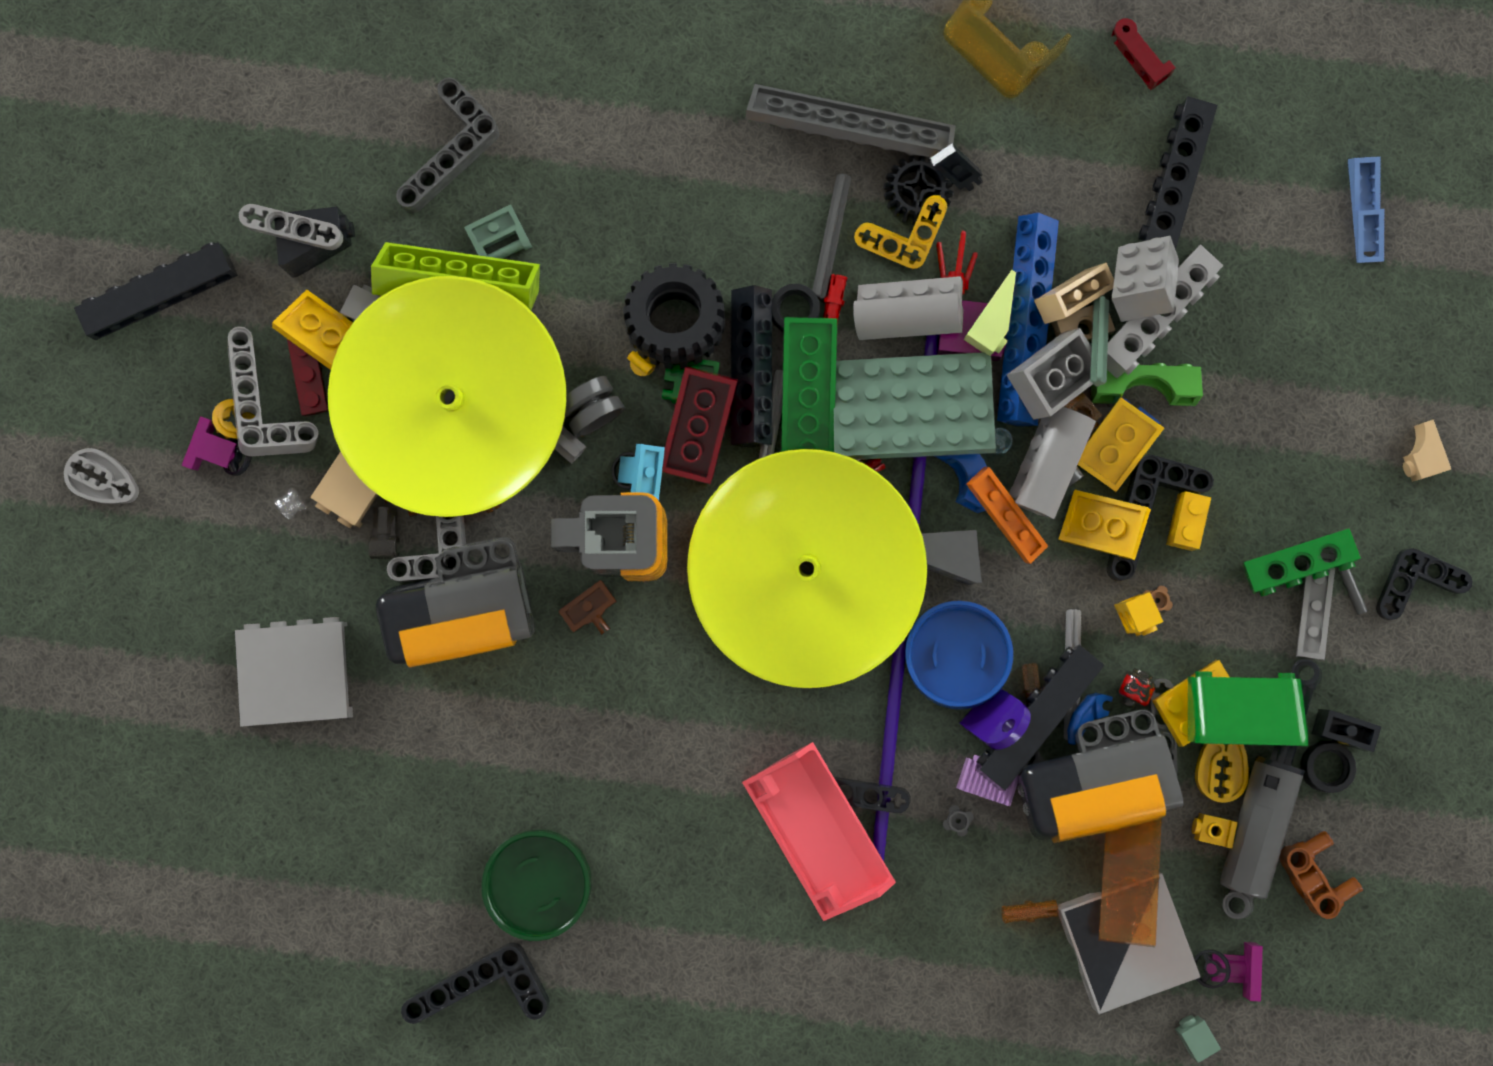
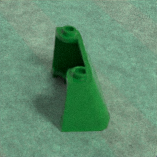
(1246, 710)

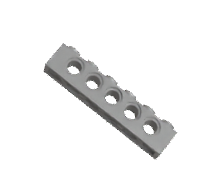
(1198, 264)

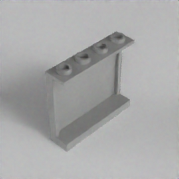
(292, 672)

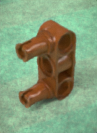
(1311, 881)

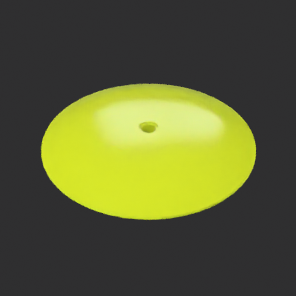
(393, 385)
(797, 624)

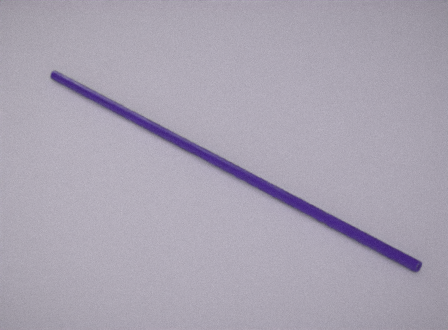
(898, 656)

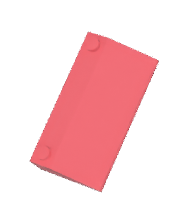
(819, 832)

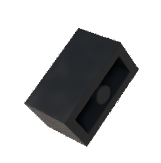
(1346, 730)

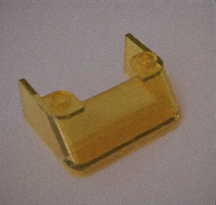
(993, 53)

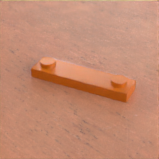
(1007, 515)

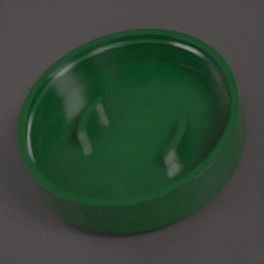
(536, 885)

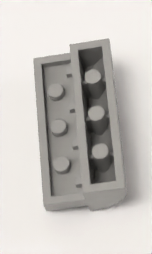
(909, 308)
(1051, 461)

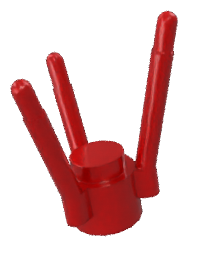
(957, 273)

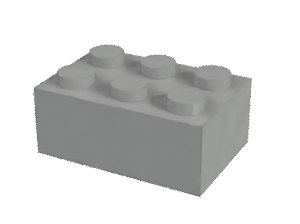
(1145, 279)
(1054, 374)

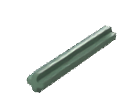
(1099, 346)

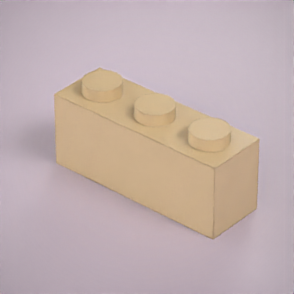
(1075, 293)

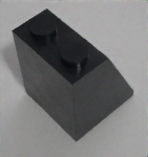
(299, 257)

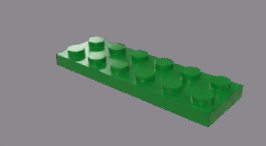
(809, 383)

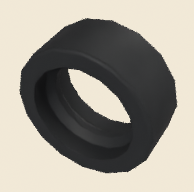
(793, 289)
(1348, 773)

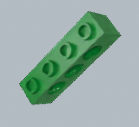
(1340, 543)

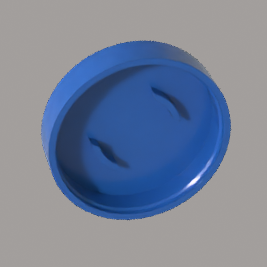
(959, 654)

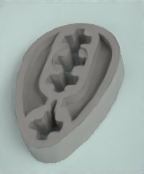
(90, 489)

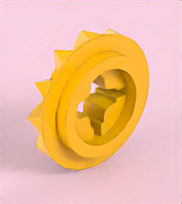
(222, 413)

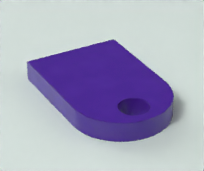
(998, 721)

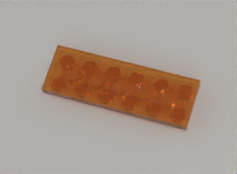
(1131, 884)

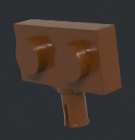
(589, 608)

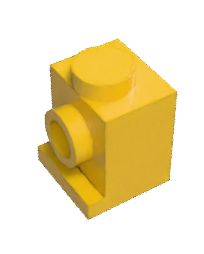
(1225, 834)

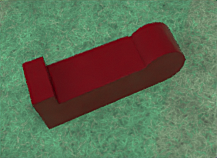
(1140, 55)

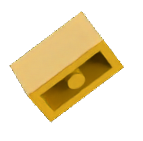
(1188, 521)

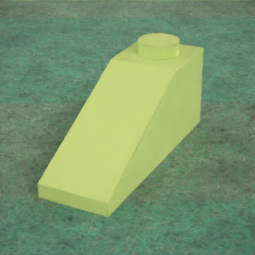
(993, 323)

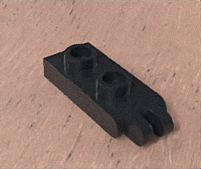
(957, 167)

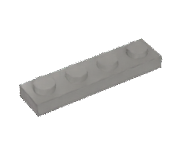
(1315, 614)

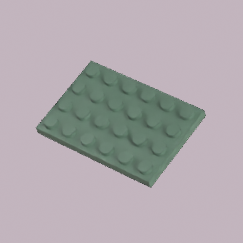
(914, 406)

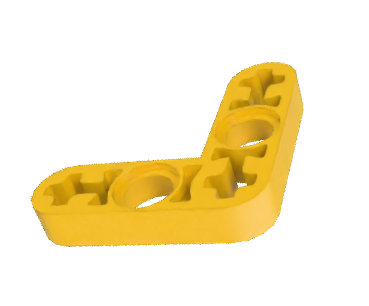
(914, 241)

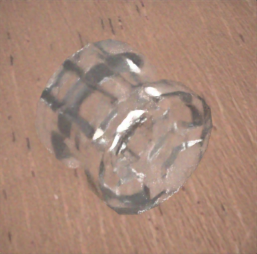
(290, 504)

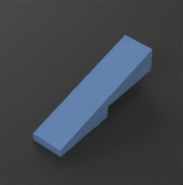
(1367, 215)

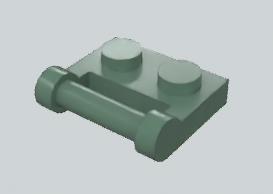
(497, 228)

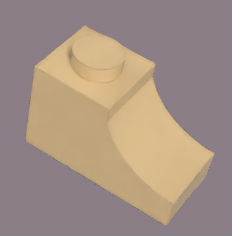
(1427, 455)

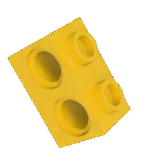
(1139, 614)

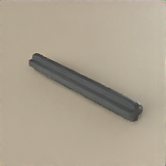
(831, 235)

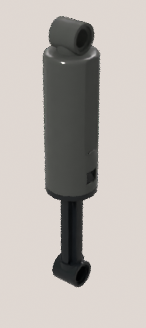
(1264, 817)

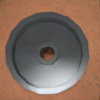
(592, 406)

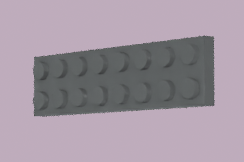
(848, 121)

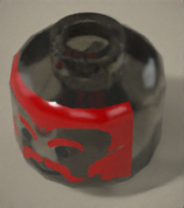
(1136, 688)

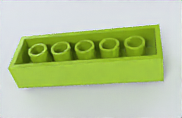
(404, 264)

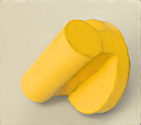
(639, 365)

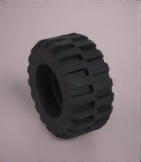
(667, 285)

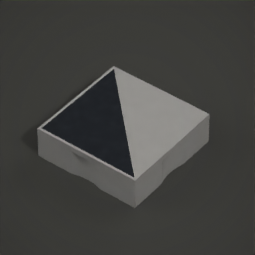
(1125, 972)

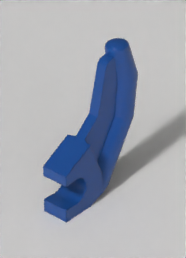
(1087, 711)

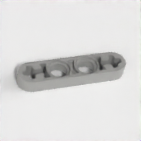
(291, 225)

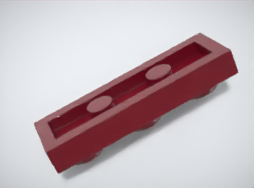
(308, 381)

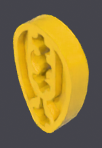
(1236, 771)

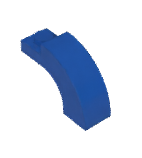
(966, 467)

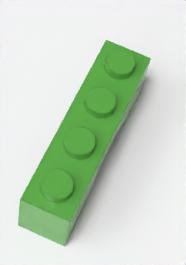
(1177, 383)

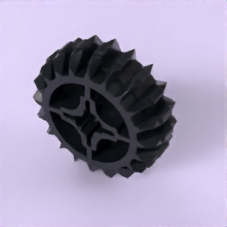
(907, 188)

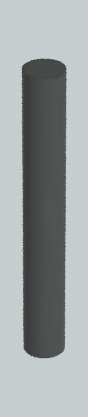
(1353, 590)

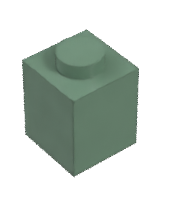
(1197, 1038)

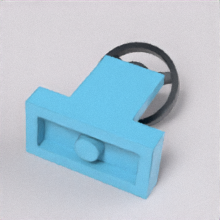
(641, 471)

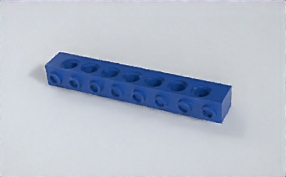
(1027, 331)

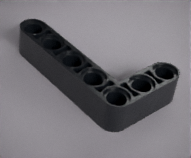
(1150, 484)
(477, 980)

